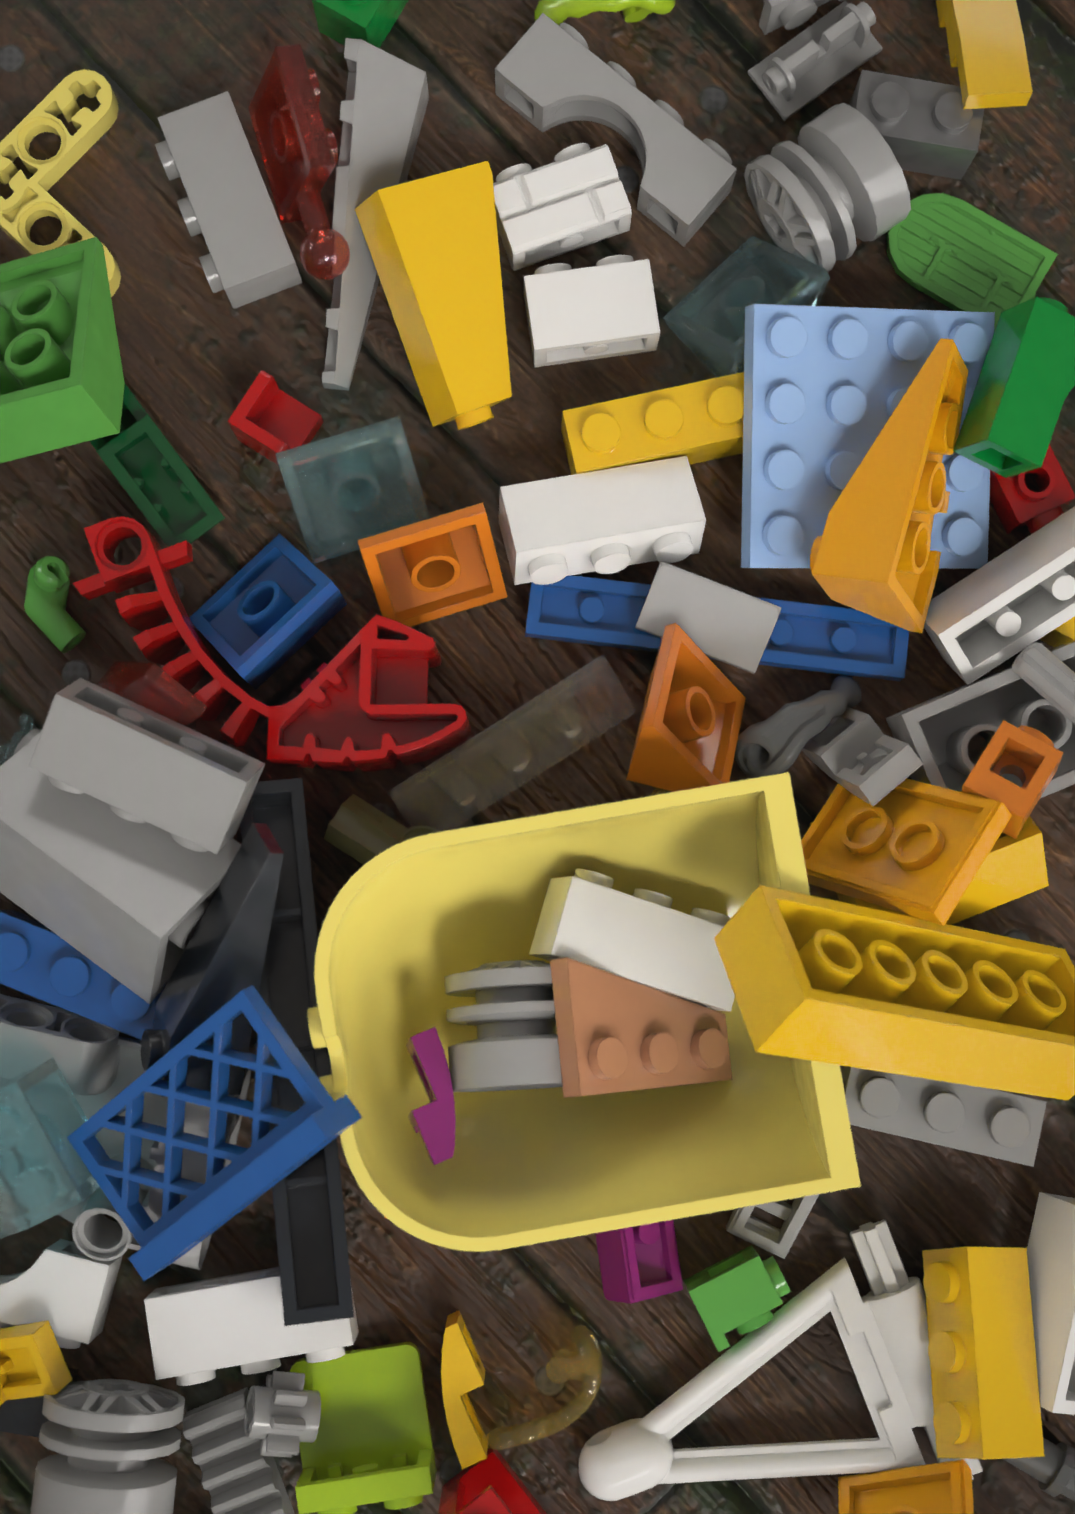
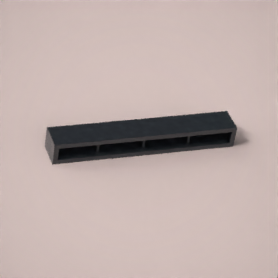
(310, 1198)

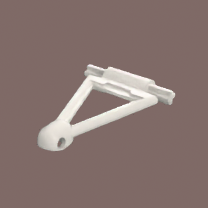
(887, 1351)

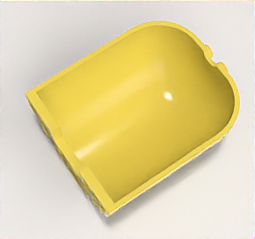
(530, 1159)

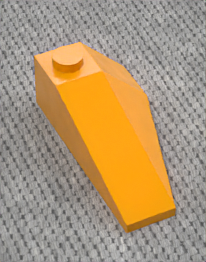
(882, 523)

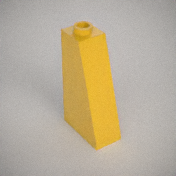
(444, 288)

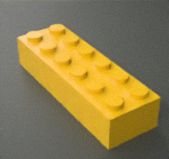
(901, 994)

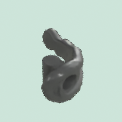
(776, 743)

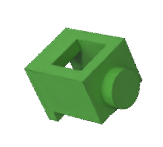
(737, 1294)

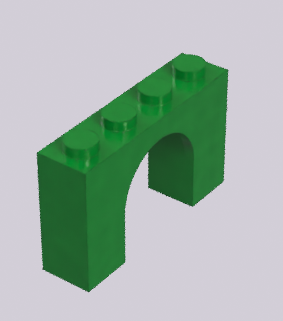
(1020, 388)

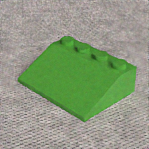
(57, 351)

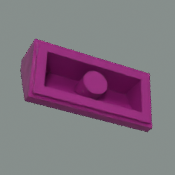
(639, 1262)

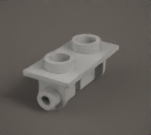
(817, 58)

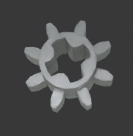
(282, 1414)

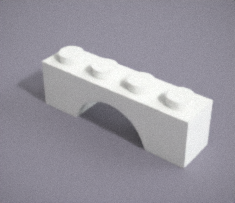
(63, 1289)

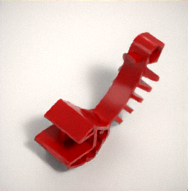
(355, 713)

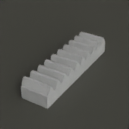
(231, 1463)

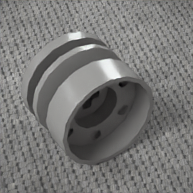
(829, 187)
(514, 1028)
(108, 1449)

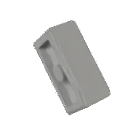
(716, 617)

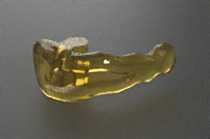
(581, 1365)

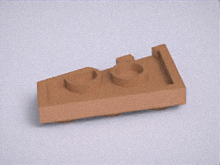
(631, 1035)

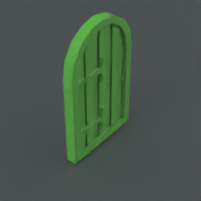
(966, 256)

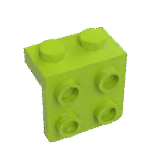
(370, 1432)

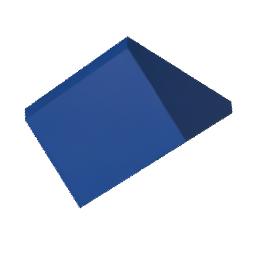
(268, 610)

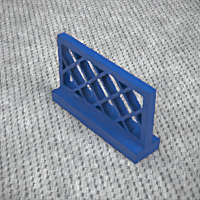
(252, 1169)

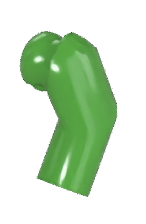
(47, 601)

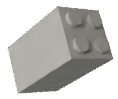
(101, 881)

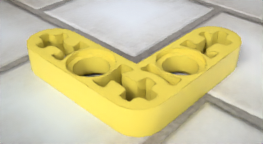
(30, 195)

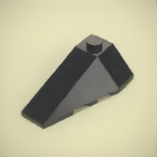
(220, 960)

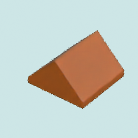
(434, 566)
(686, 719)

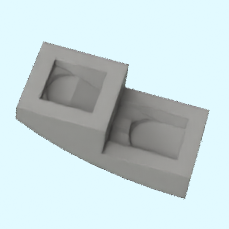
(861, 756)

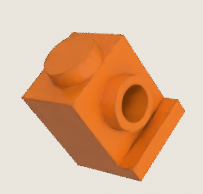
(1016, 752)

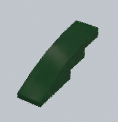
(157, 477)

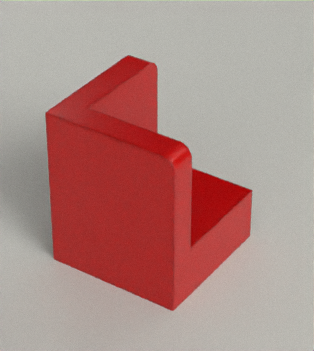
(272, 419)

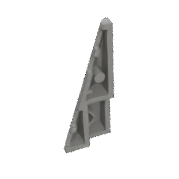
(377, 147)

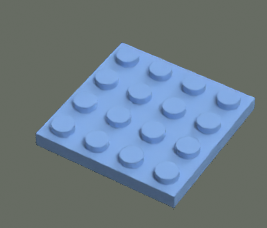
(816, 402)

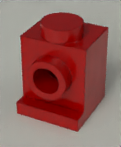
(1022, 507)

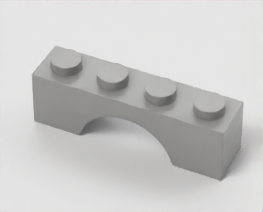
(558, 80)

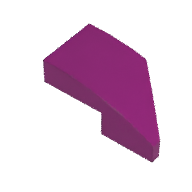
(437, 1119)

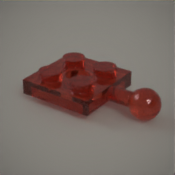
(298, 156)

